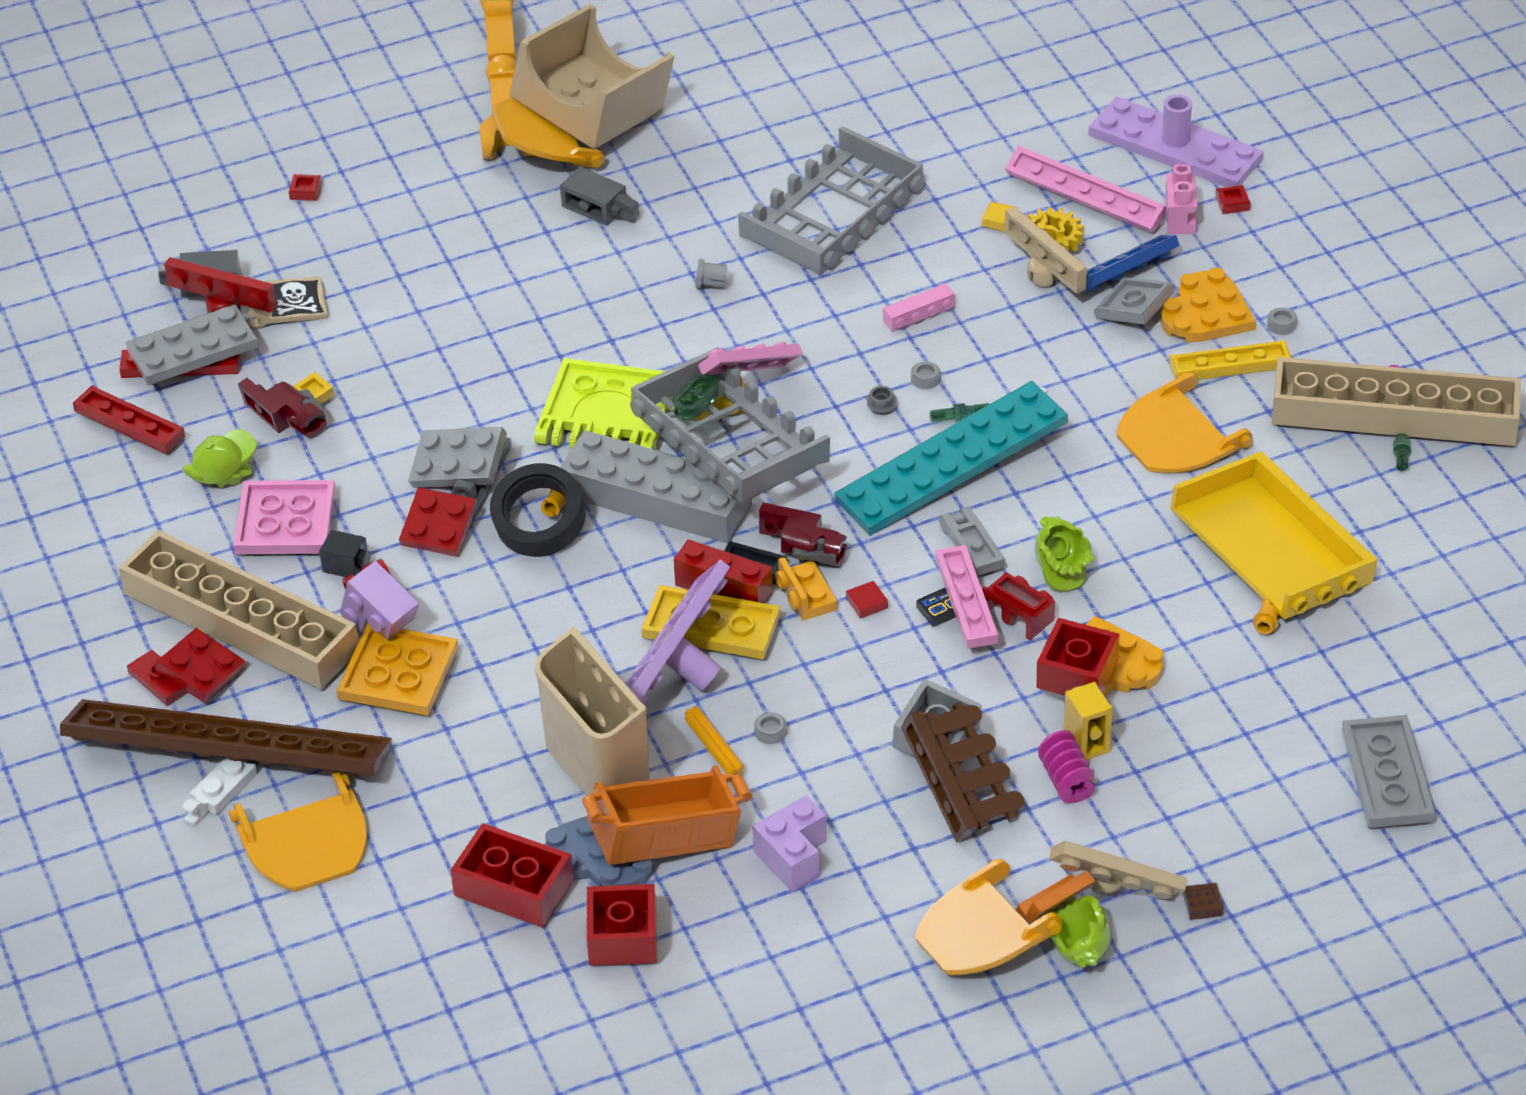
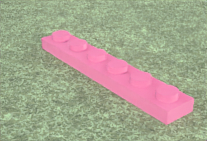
(1086, 189)

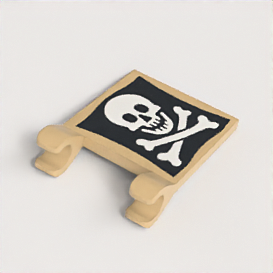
(295, 301)

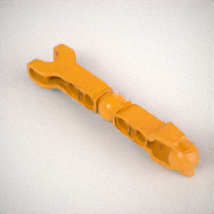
(499, 68)

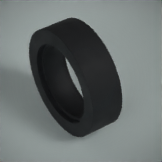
(527, 479)

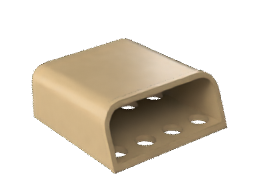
(590, 716)

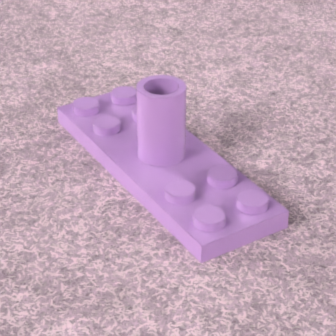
(1176, 141)
(673, 648)

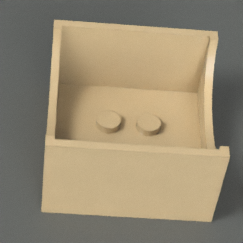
(582, 84)

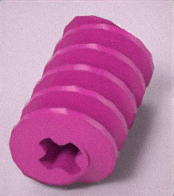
(1067, 766)

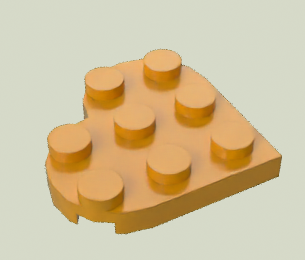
(1206, 308)
(1138, 662)

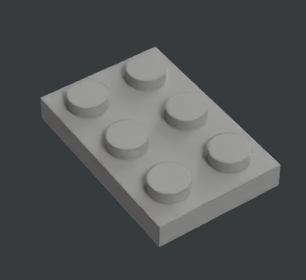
(457, 454)

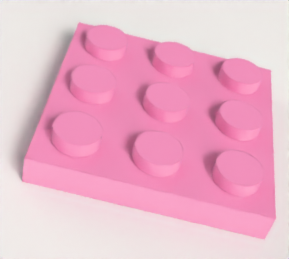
(284, 516)

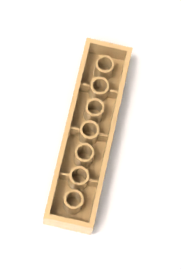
(1397, 401)
(239, 609)

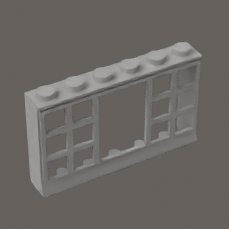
(809, 254)
(803, 449)

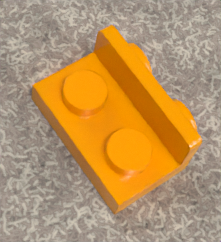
(805, 589)

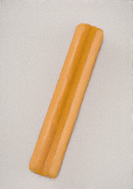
(713, 741)

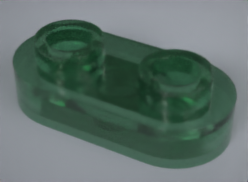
(696, 396)

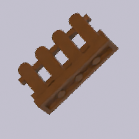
(942, 771)

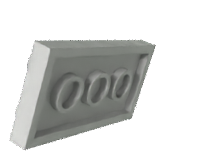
(191, 344)
(1388, 771)

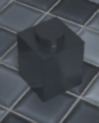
(344, 554)

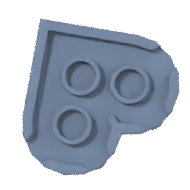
(588, 859)

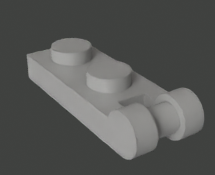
(967, 530)

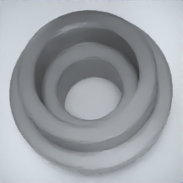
(881, 399)

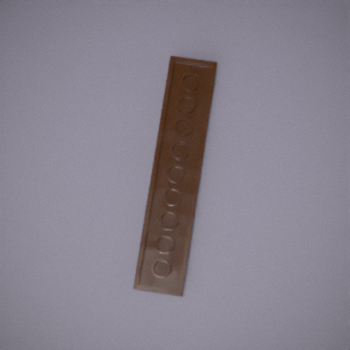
(226, 737)

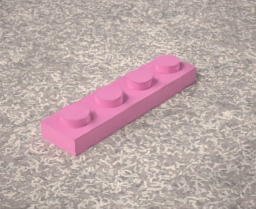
(750, 359)
(966, 596)

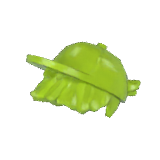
(223, 458)
(1062, 554)
(1083, 931)

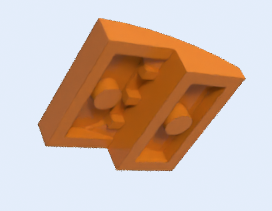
(1054, 896)

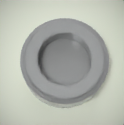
(1282, 321)
(925, 375)
(770, 728)

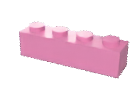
(918, 307)

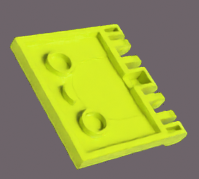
(595, 400)

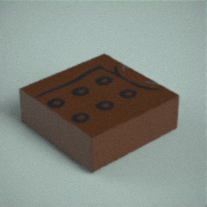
(1203, 901)

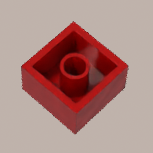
(1076, 657)
(621, 924)

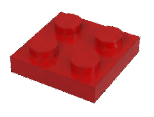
(438, 522)
(200, 665)

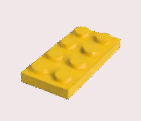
(726, 627)

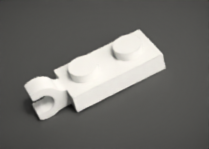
(218, 789)

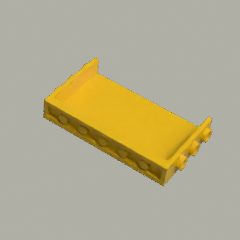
(1273, 534)

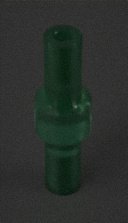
(957, 412)
(1402, 451)

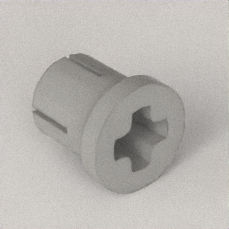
(710, 274)

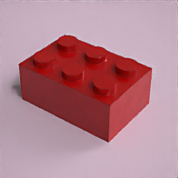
(512, 874)

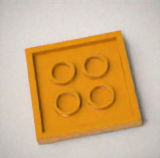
(398, 671)

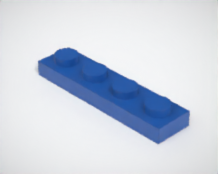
(1132, 259)

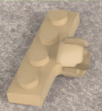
(1045, 254)
(1114, 872)

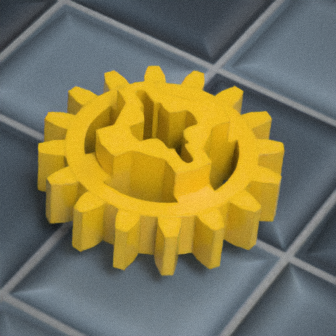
(1060, 227)

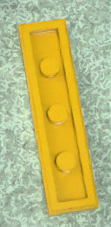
(1230, 360)

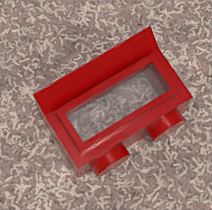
(1022, 600)

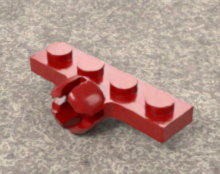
(220, 287)

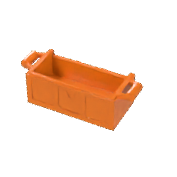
(666, 815)

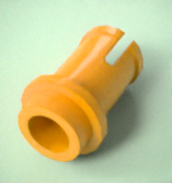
(553, 503)
(1266, 619)

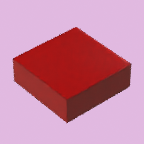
(305, 187)
(1232, 199)
(866, 599)

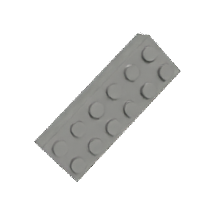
(653, 487)

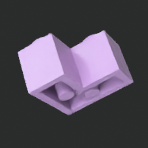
(378, 600)
(789, 842)

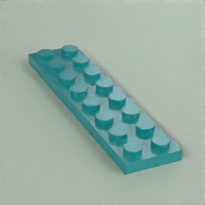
(950, 457)

